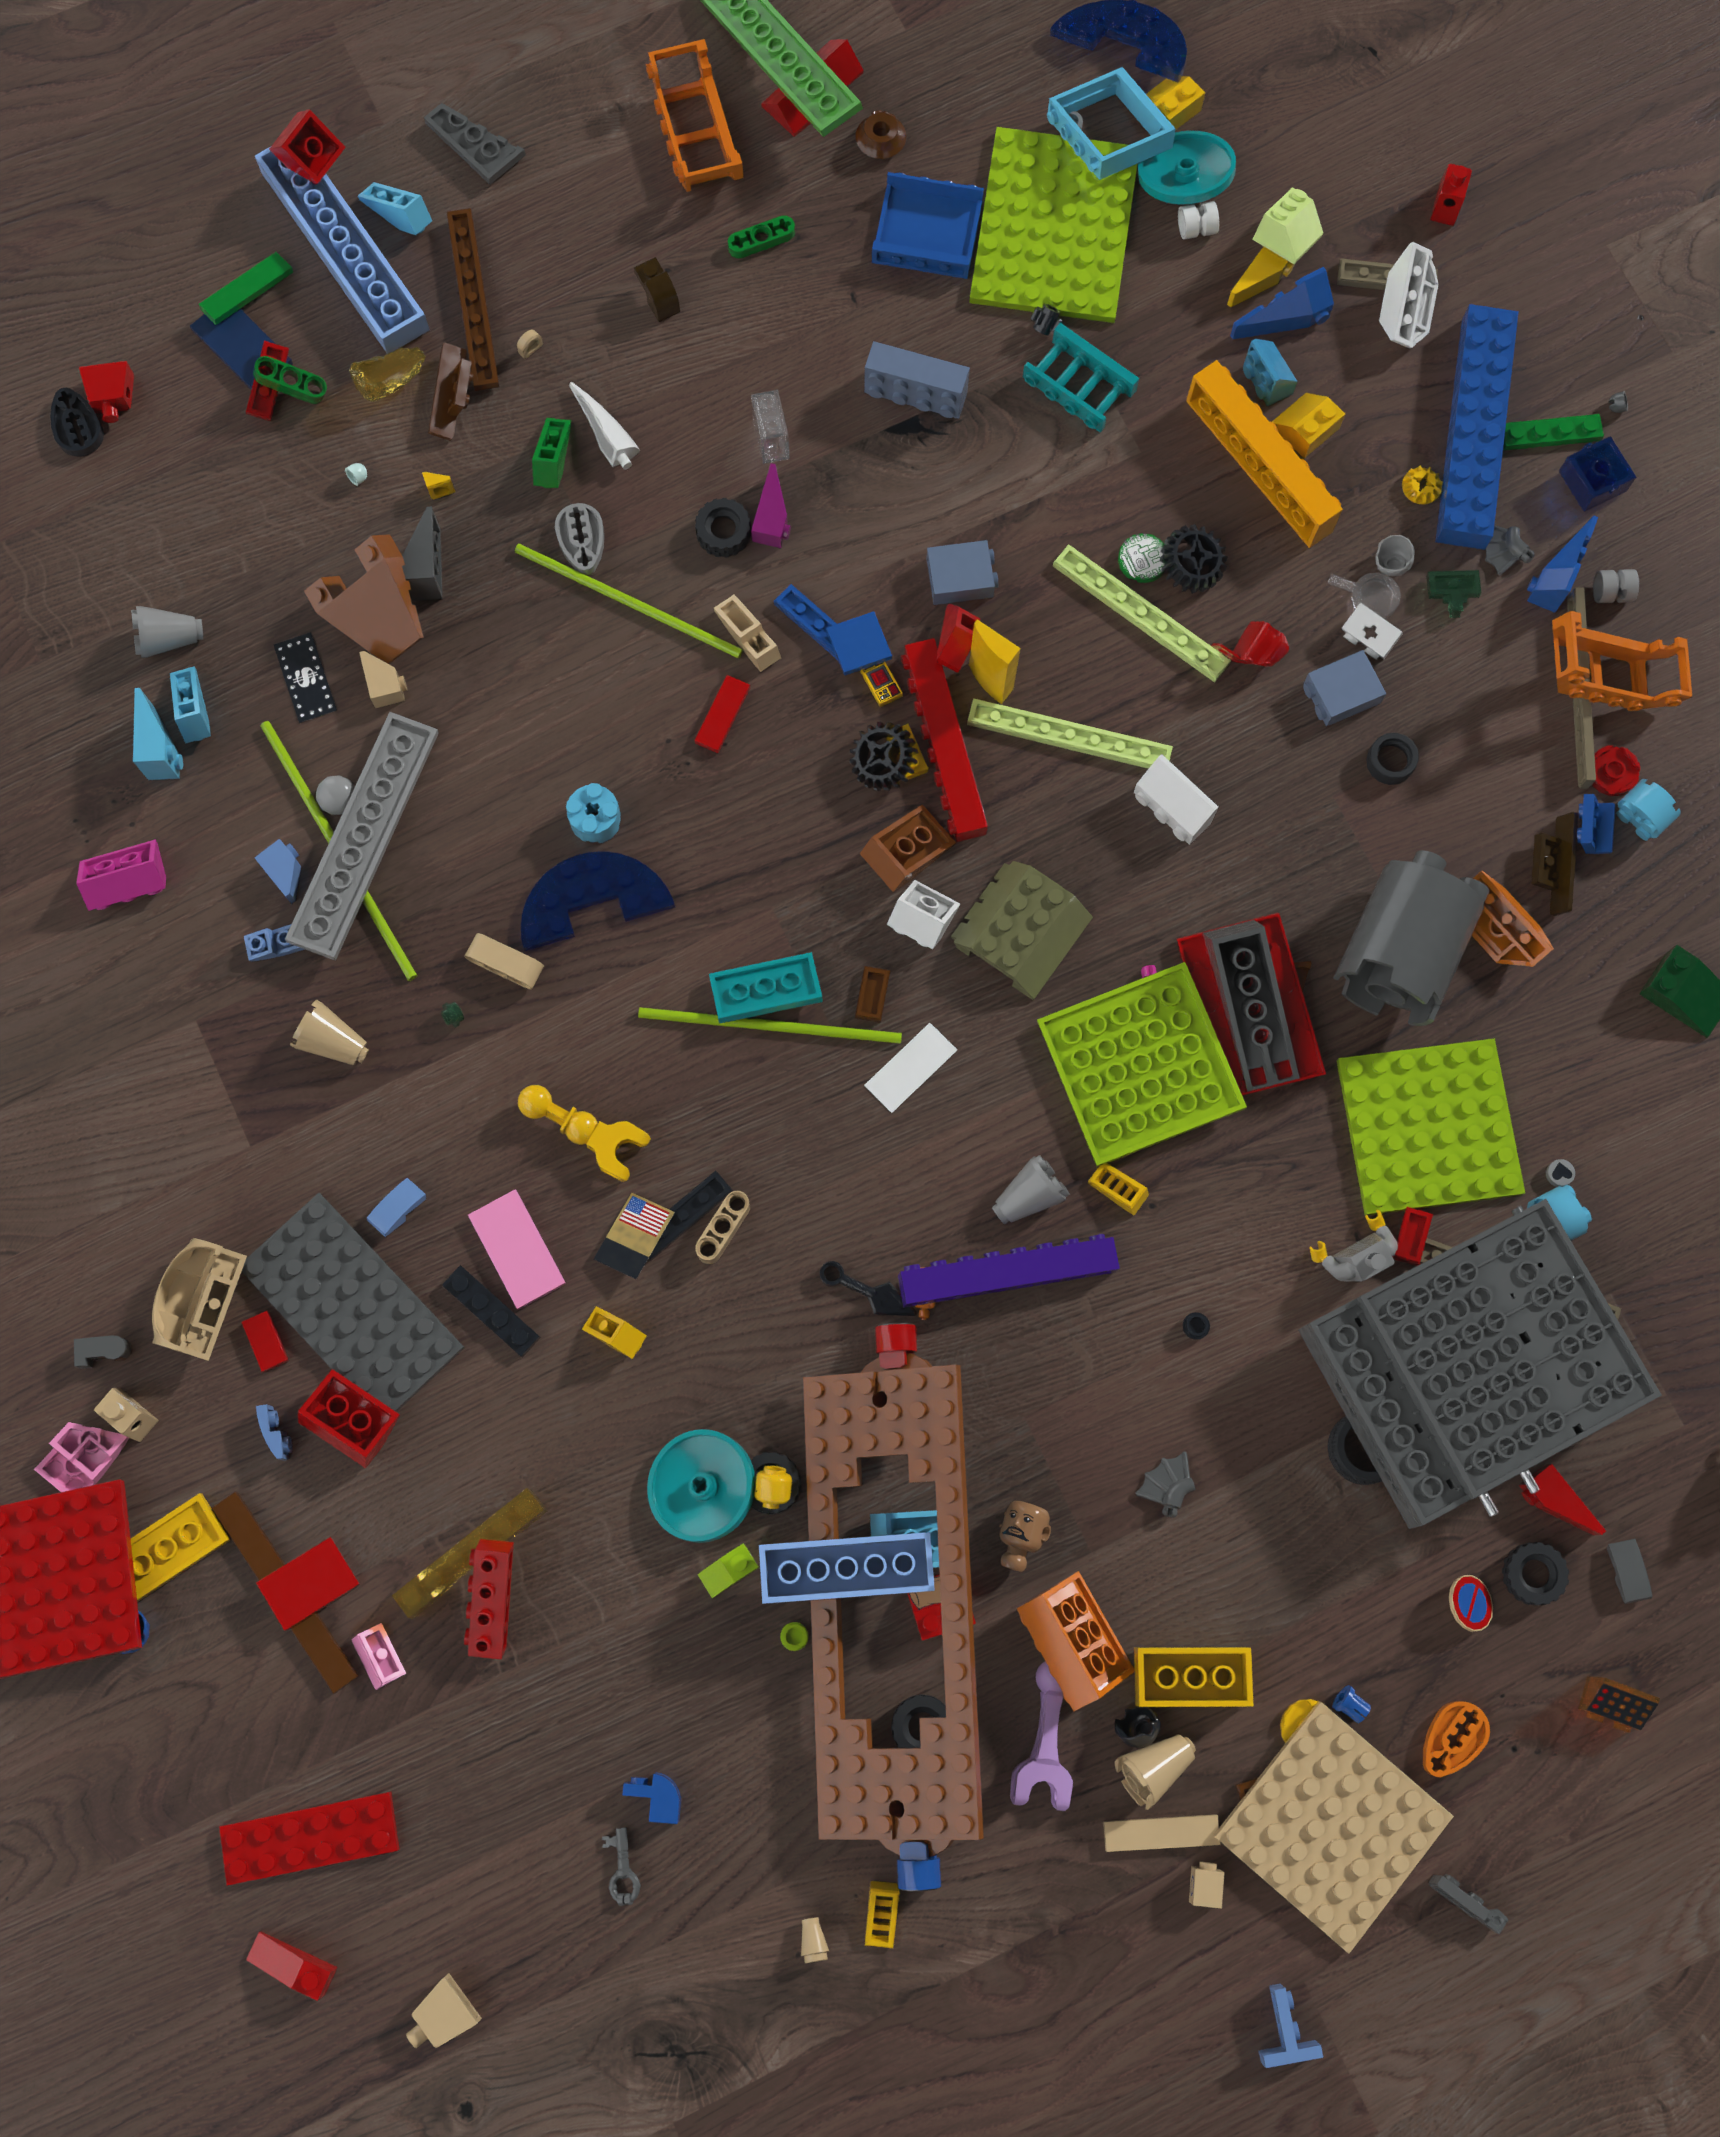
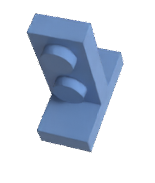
(1288, 2031)

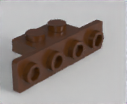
(450, 391)

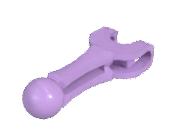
(1044, 1758)

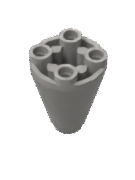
(163, 630)
(1030, 1192)

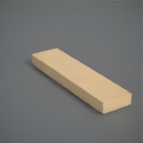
(1161, 1833)

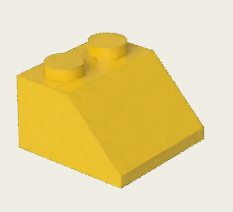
(1177, 100)
(1309, 422)

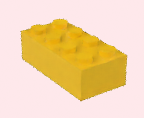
(1193, 1676)

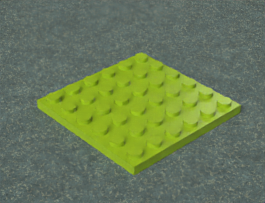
(1141, 1064)
(1430, 1126)

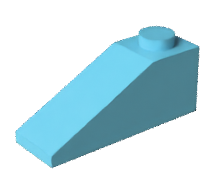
(398, 207)
(189, 705)

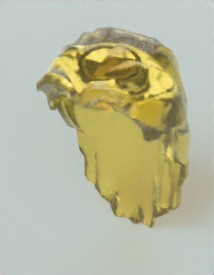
(386, 374)

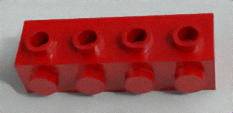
(490, 1598)

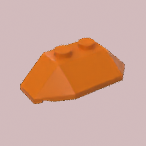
(1507, 928)

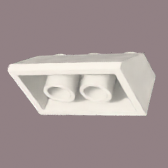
(1175, 800)

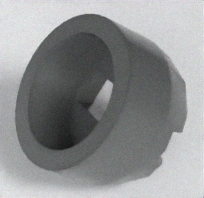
(1618, 402)

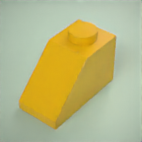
(614, 1332)

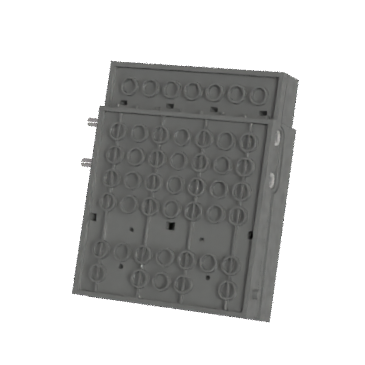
(1479, 1365)

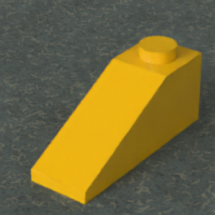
(1261, 274)

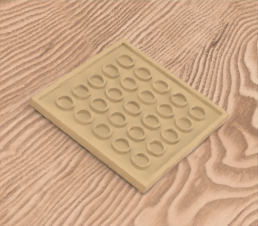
(1333, 1826)

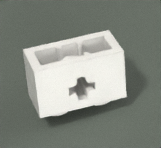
(1365, 618)

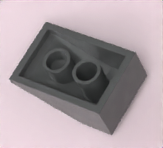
(423, 559)

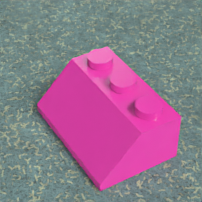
(121, 875)

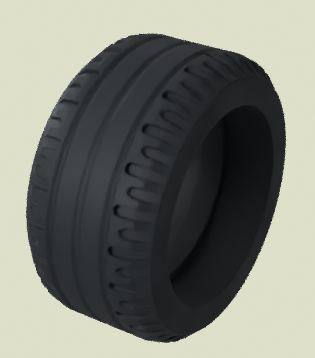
(1340, 1461)

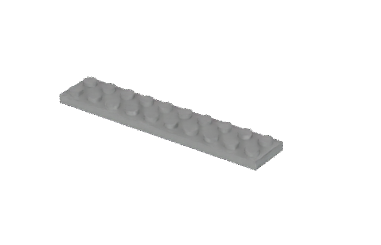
(362, 836)

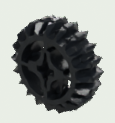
(1186, 566)
(899, 743)

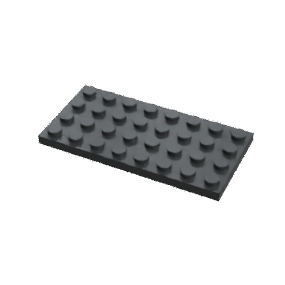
(350, 1305)

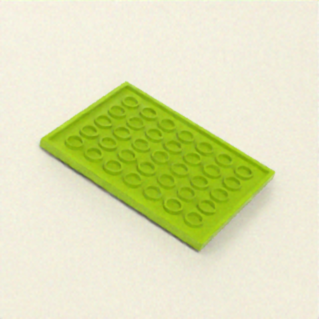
(1051, 228)

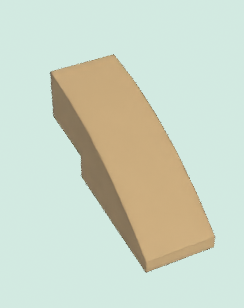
(748, 633)

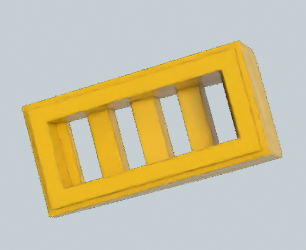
(1123, 1201)
(888, 1890)

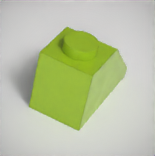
(728, 1570)

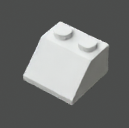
(923, 914)

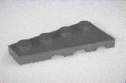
(473, 143)

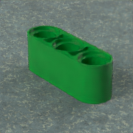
(302, 377)

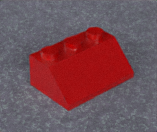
(348, 1418)

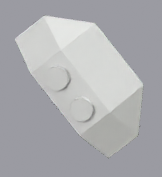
(1410, 296)

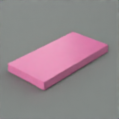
(516, 1249)

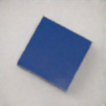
(859, 643)

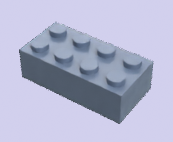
(916, 380)

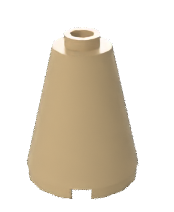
(329, 1036)
(1155, 1768)

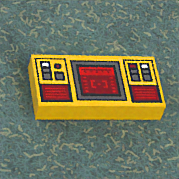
(882, 683)

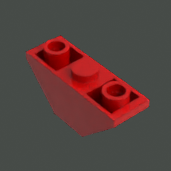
(955, 637)

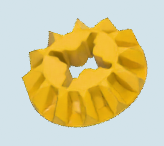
(1411, 485)

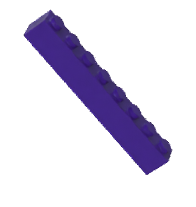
(1009, 1271)

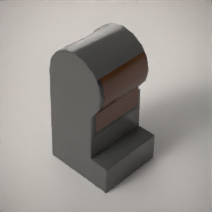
(100, 1348)

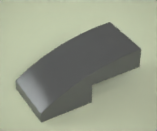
(1630, 1571)

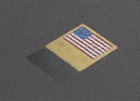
(633, 1235)

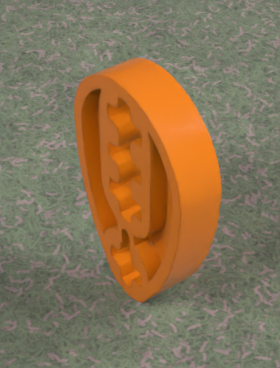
(1469, 1745)

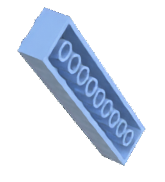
(348, 254)

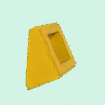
(438, 485)

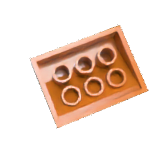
(1075, 1641)

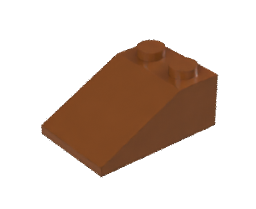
(907, 847)

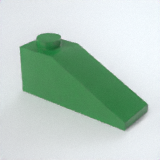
(551, 453)

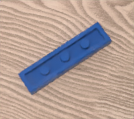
(806, 616)

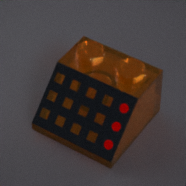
(1616, 1703)

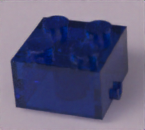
(1597, 473)

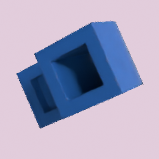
(664, 1796)

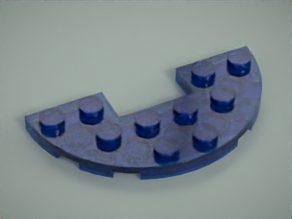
(1130, 23)
(584, 883)

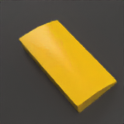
(993, 661)

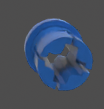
(1351, 1704)

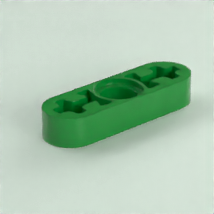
(764, 227)

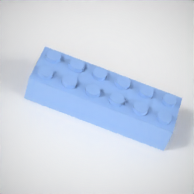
(846, 1568)

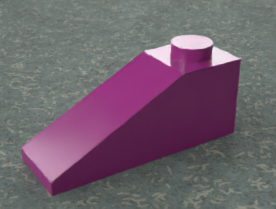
(770, 522)

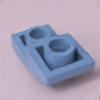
(269, 944)
(395, 1206)
(277, 1441)

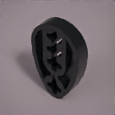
(87, 420)

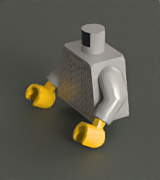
(1362, 1258)

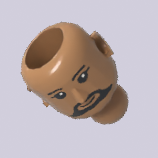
(1023, 1531)

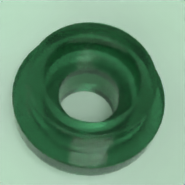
(452, 1014)

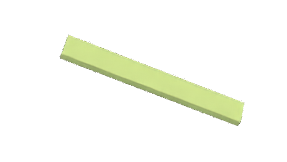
(1141, 613)
(1066, 734)

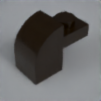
(658, 288)

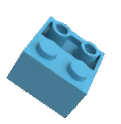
(1268, 372)

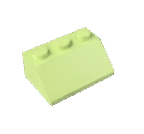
(1290, 226)

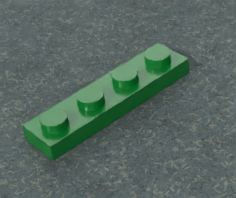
(1553, 432)

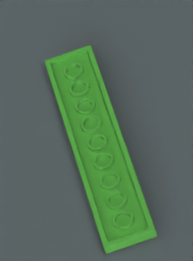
(788, 61)

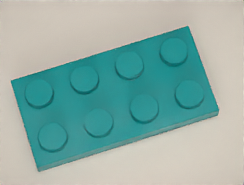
(765, 987)

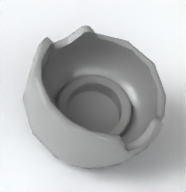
(1394, 555)
(334, 794)

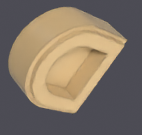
(529, 343)

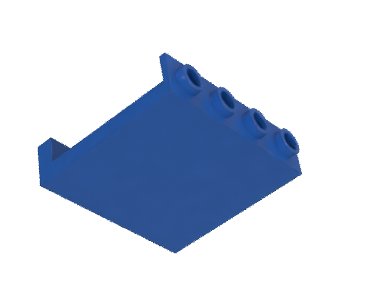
(928, 225)

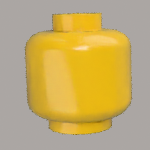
(773, 1486)

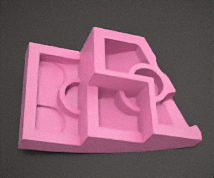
(80, 1456)

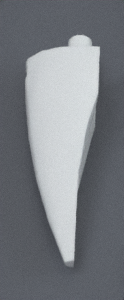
(610, 435)

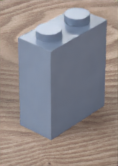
(961, 572)
(1344, 688)

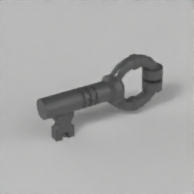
(623, 1871)

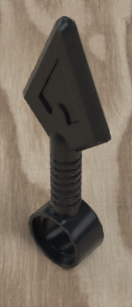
(883, 1298)

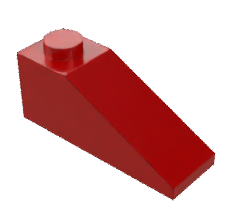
(1560, 1500)
(292, 1966)

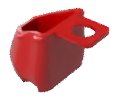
(1257, 645)

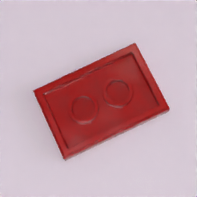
(307, 1584)

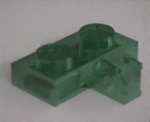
(1454, 588)

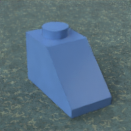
(282, 867)

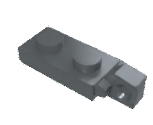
(1469, 1903)

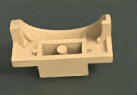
(195, 1297)

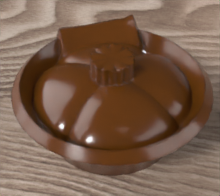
(881, 135)

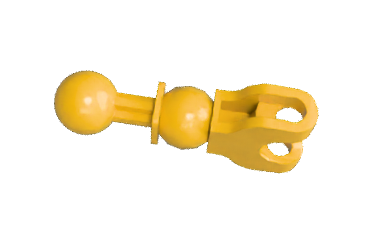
(584, 1129)

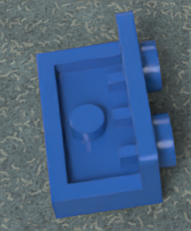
(1597, 825)

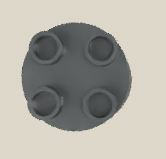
(1411, 937)

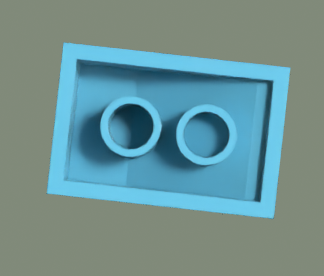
(152, 745)
(908, 1523)

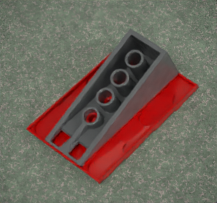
(1264, 1020)

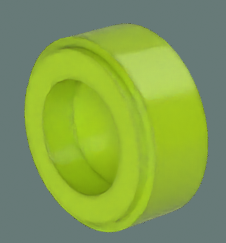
(794, 1636)

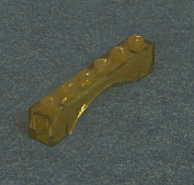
(454, 1564)

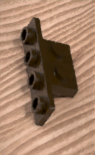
(1555, 863)

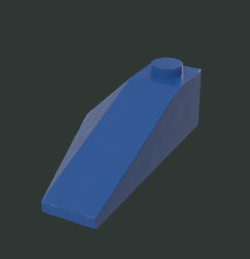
(1298, 309)
(1559, 574)

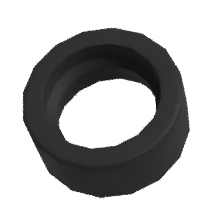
(1404, 744)

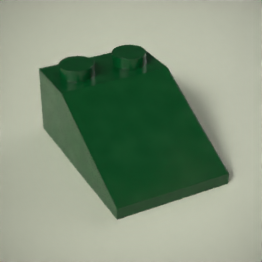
(1685, 990)

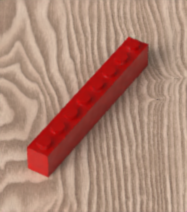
(945, 741)

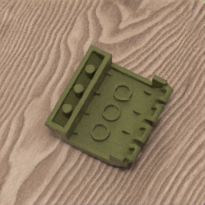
(1023, 926)

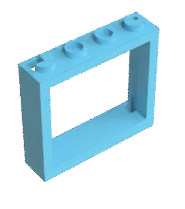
(1137, 102)

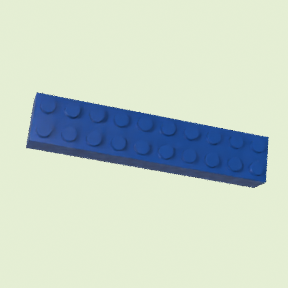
(1477, 427)

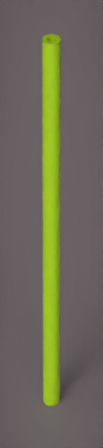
(629, 601)
(771, 1025)

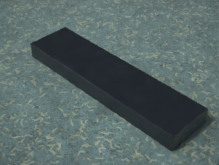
(692, 1209)

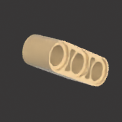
(504, 961)
(726, 1214)

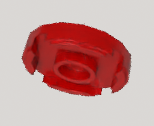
(1615, 770)

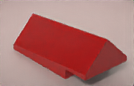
(840, 59)

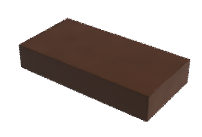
(872, 994)

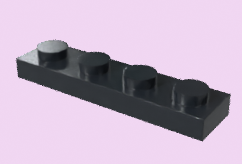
(491, 1311)

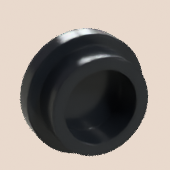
(1196, 1326)

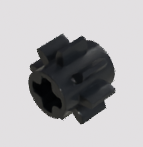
(1046, 319)

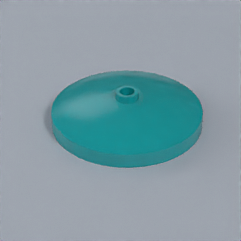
(1190, 171)
(679, 1480)

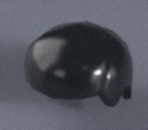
(1138, 1727)

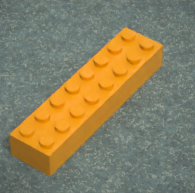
(1264, 453)

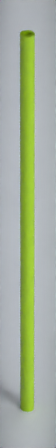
(328, 833)

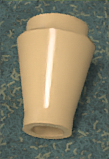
(813, 1941)

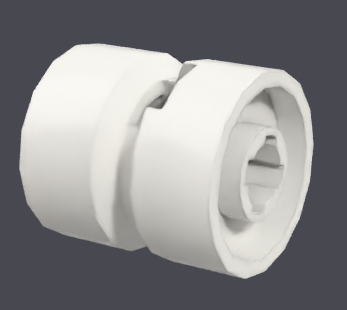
(1198, 220)

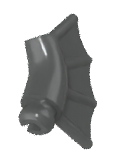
(1507, 548)
(1168, 1484)

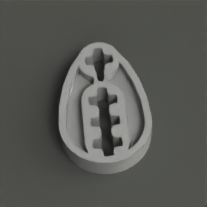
(568, 536)

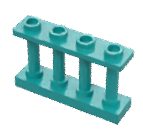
(1084, 355)

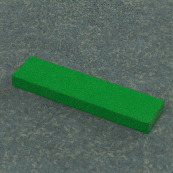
(245, 288)

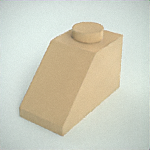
(382, 681)

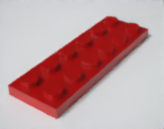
(309, 1838)

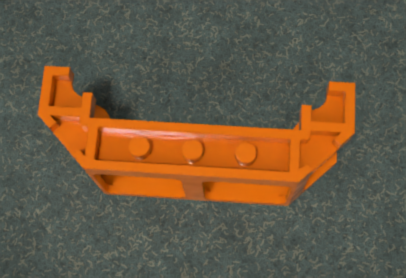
(720, 130)
(1570, 634)

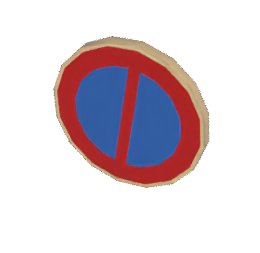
(1470, 1603)

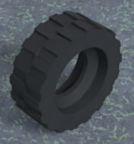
(723, 508)
(776, 1459)
(1557, 1573)
(909, 1708)

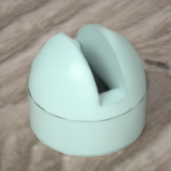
(356, 473)

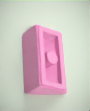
(378, 1656)

